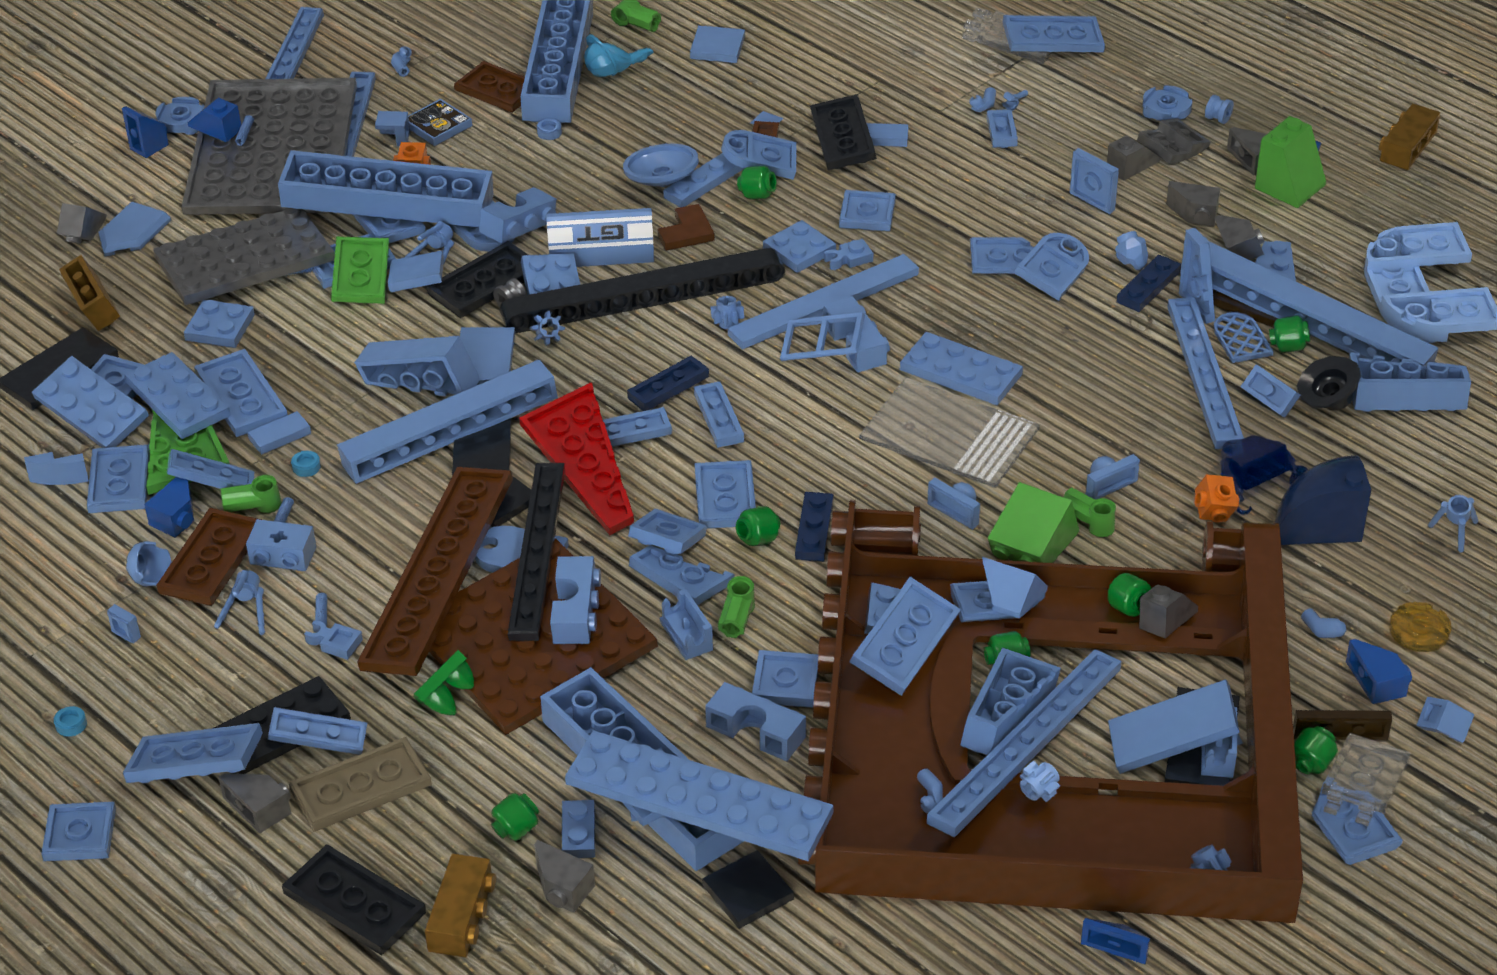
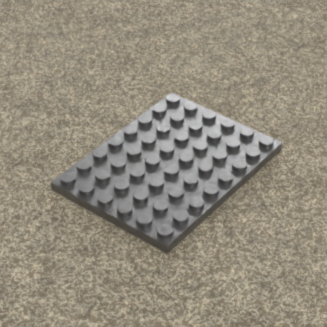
(287, 116)

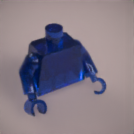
(1255, 462)

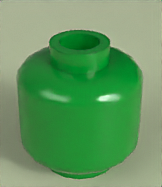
(757, 182)
(1290, 334)
(758, 526)
(1125, 593)
(1009, 640)
(1314, 750)
(514, 816)

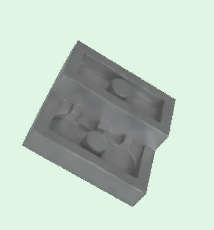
(1173, 141)

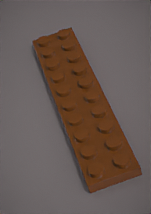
(435, 572)

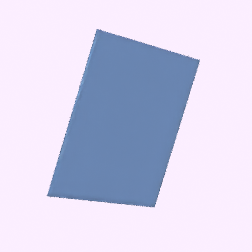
(766, 117)

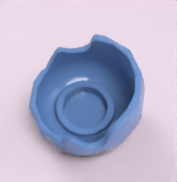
(147, 563)

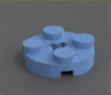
(1166, 103)
(178, 114)

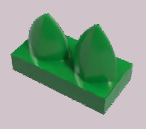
(435, 692)

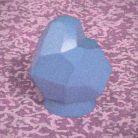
(1132, 250)

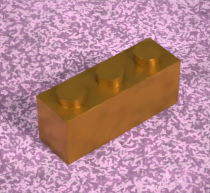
(1409, 136)
(89, 293)
(460, 905)

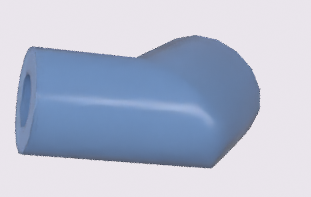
(400, 61)
(980, 104)
(1323, 626)
(933, 787)

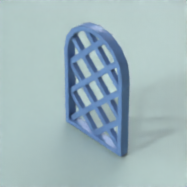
(1227, 347)

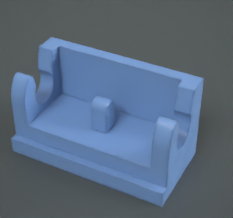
(687, 626)
(1219, 757)

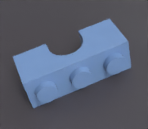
(508, 222)
(872, 346)
(574, 618)
(735, 709)

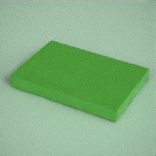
(360, 270)

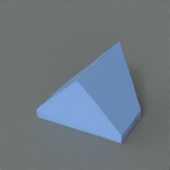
(1011, 588)

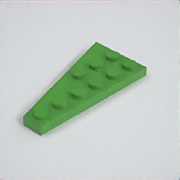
(163, 439)

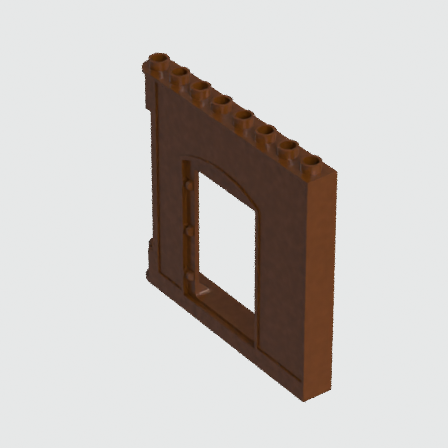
(1079, 845)

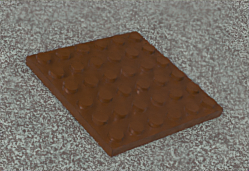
(516, 673)

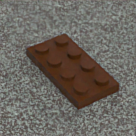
(208, 557)

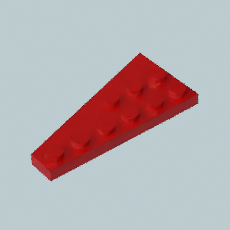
(575, 434)

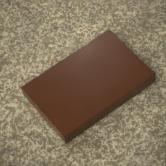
(492, 86)

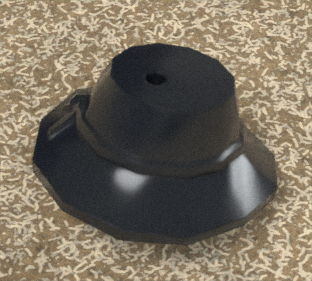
(1329, 383)

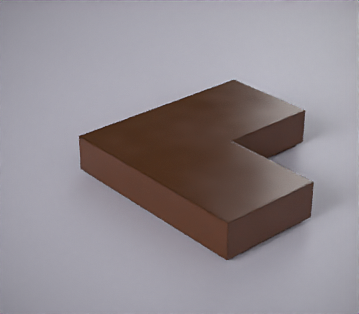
(691, 230)

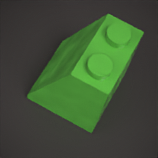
(1290, 163)
(1033, 526)

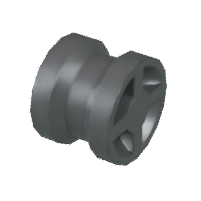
(512, 289)

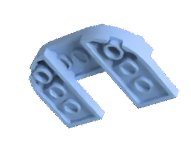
(1403, 293)

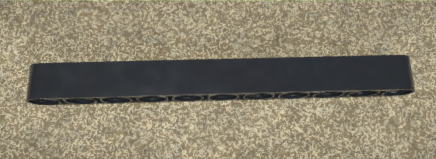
(645, 289)

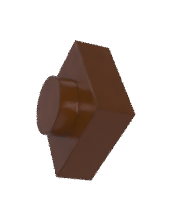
(766, 128)

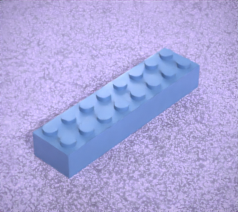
(556, 60)
(385, 188)
(592, 704)

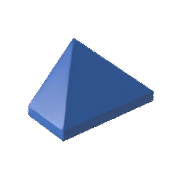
(1115, 939)

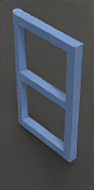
(824, 321)

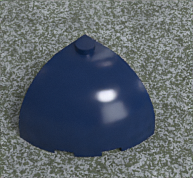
(1326, 504)

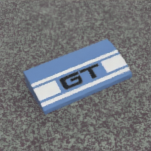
(603, 236)

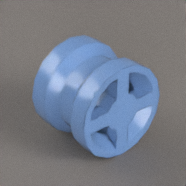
(1219, 109)

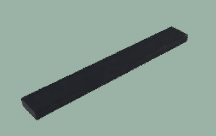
(536, 552)

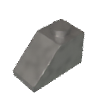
(1245, 147)
(1130, 157)
(1194, 202)
(79, 223)
(1240, 236)
(1164, 610)
(256, 798)
(563, 876)

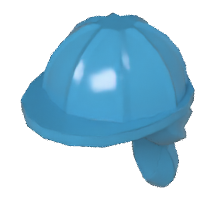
(608, 59)

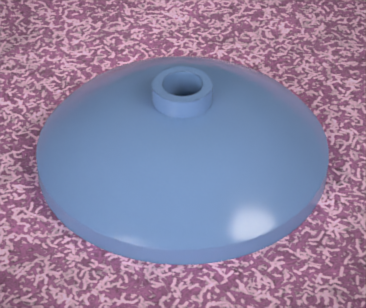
(661, 164)

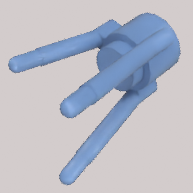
(437, 237)
(1458, 511)
(245, 589)

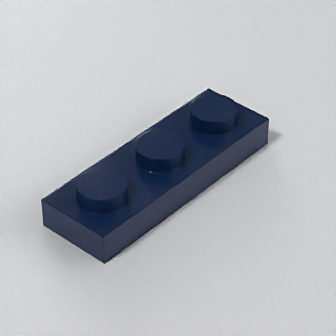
(1148, 283)
(668, 383)
(814, 526)

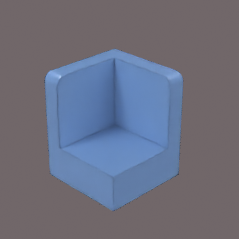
(394, 123)
(1445, 718)

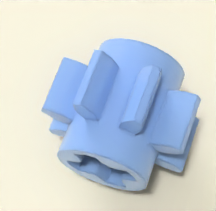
(1039, 781)

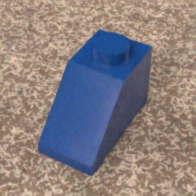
(218, 120)
(144, 132)
(171, 508)
(1378, 671)

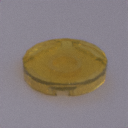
(1420, 627)

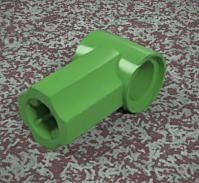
(633, 13)
(260, 494)
(1095, 512)
(737, 606)

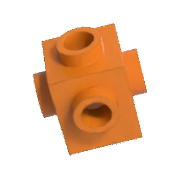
(413, 152)
(1216, 498)

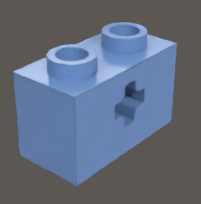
(281, 545)

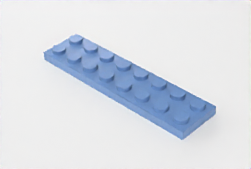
(700, 795)

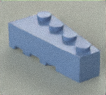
(419, 364)
(1410, 385)
(1007, 697)

